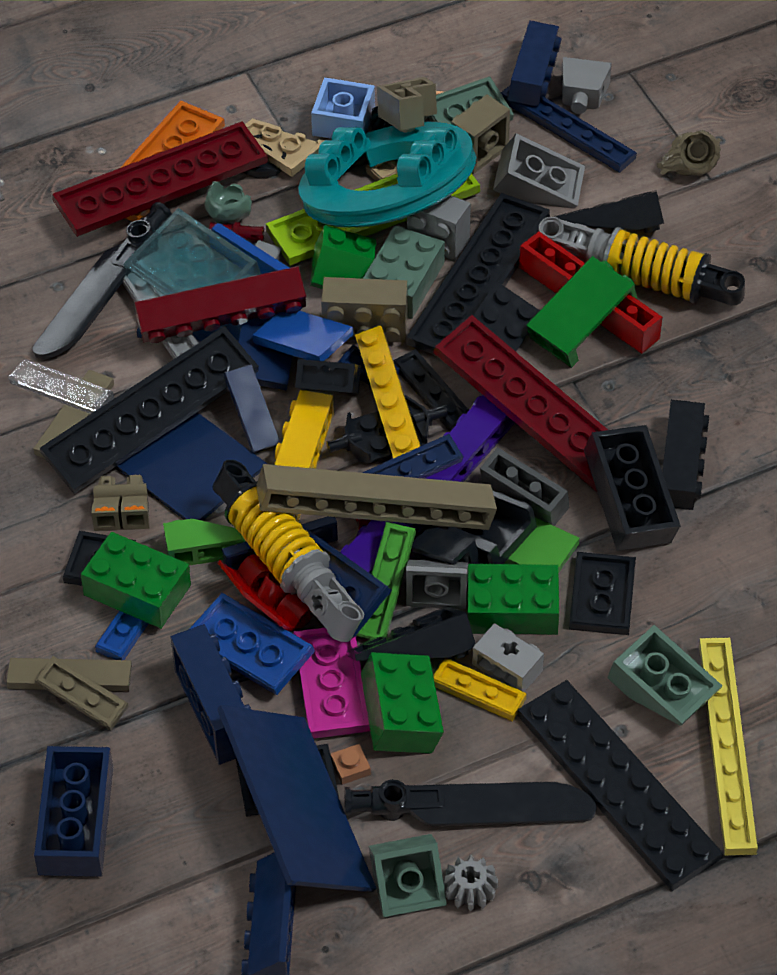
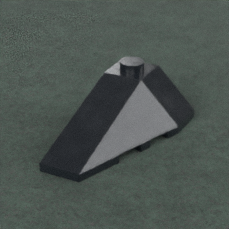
(632, 212)
(435, 634)

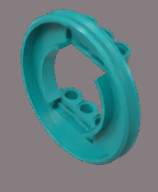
(429, 168)

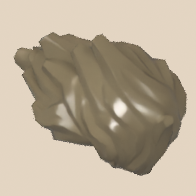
(691, 154)

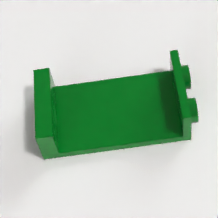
(579, 309)

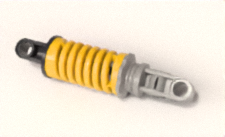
(649, 262)
(287, 552)

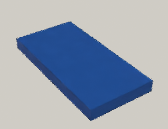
(255, 644)

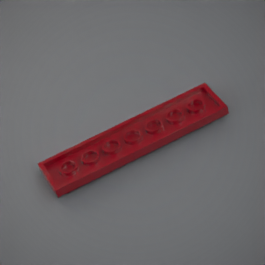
(159, 178)
(521, 393)

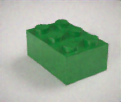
(136, 579)
(513, 597)
(401, 703)

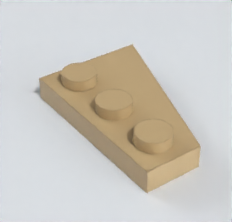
(296, 146)

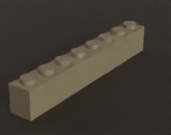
(375, 497)

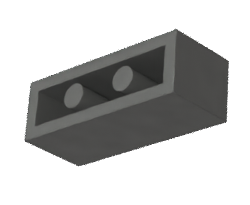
(525, 484)

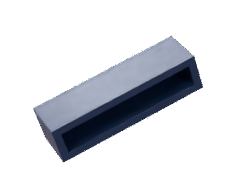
(535, 63)

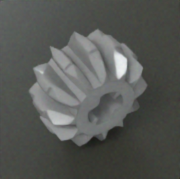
(470, 882)

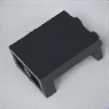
(508, 530)

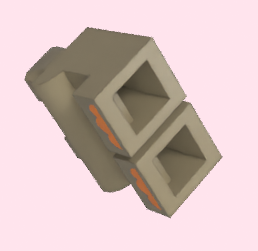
(120, 500)

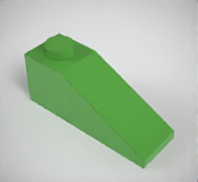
(198, 540)

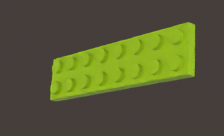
(299, 232)

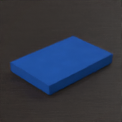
(303, 335)

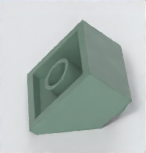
(408, 875)

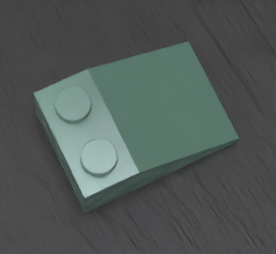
(663, 677)

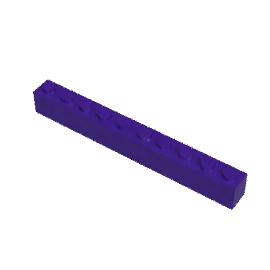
(475, 437)

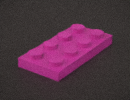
(332, 687)

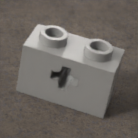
(508, 658)

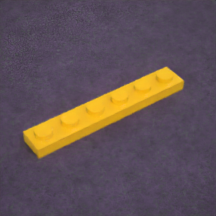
(387, 391)

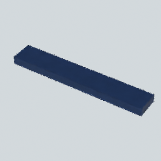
(576, 132)

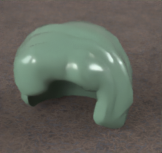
(227, 204)

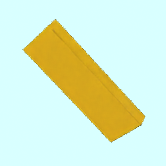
(479, 689)

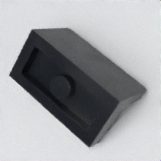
(446, 546)

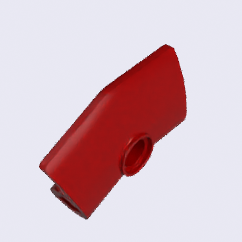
(264, 592)

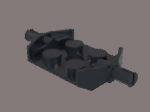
(364, 432)

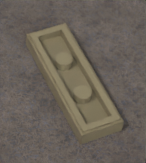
(81, 693)

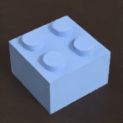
(342, 105)

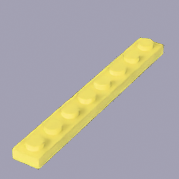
(728, 750)

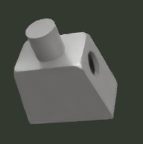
(584, 83)

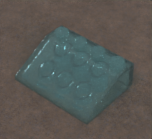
(188, 257)

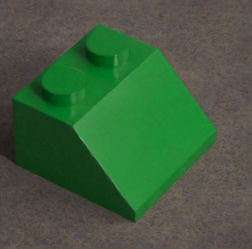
(341, 255)

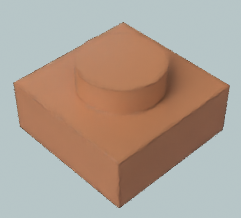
(350, 764)

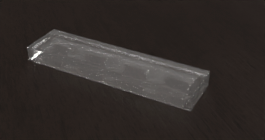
(60, 386)

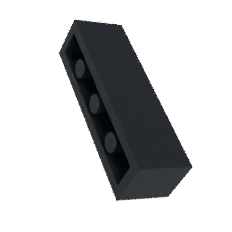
(682, 452)

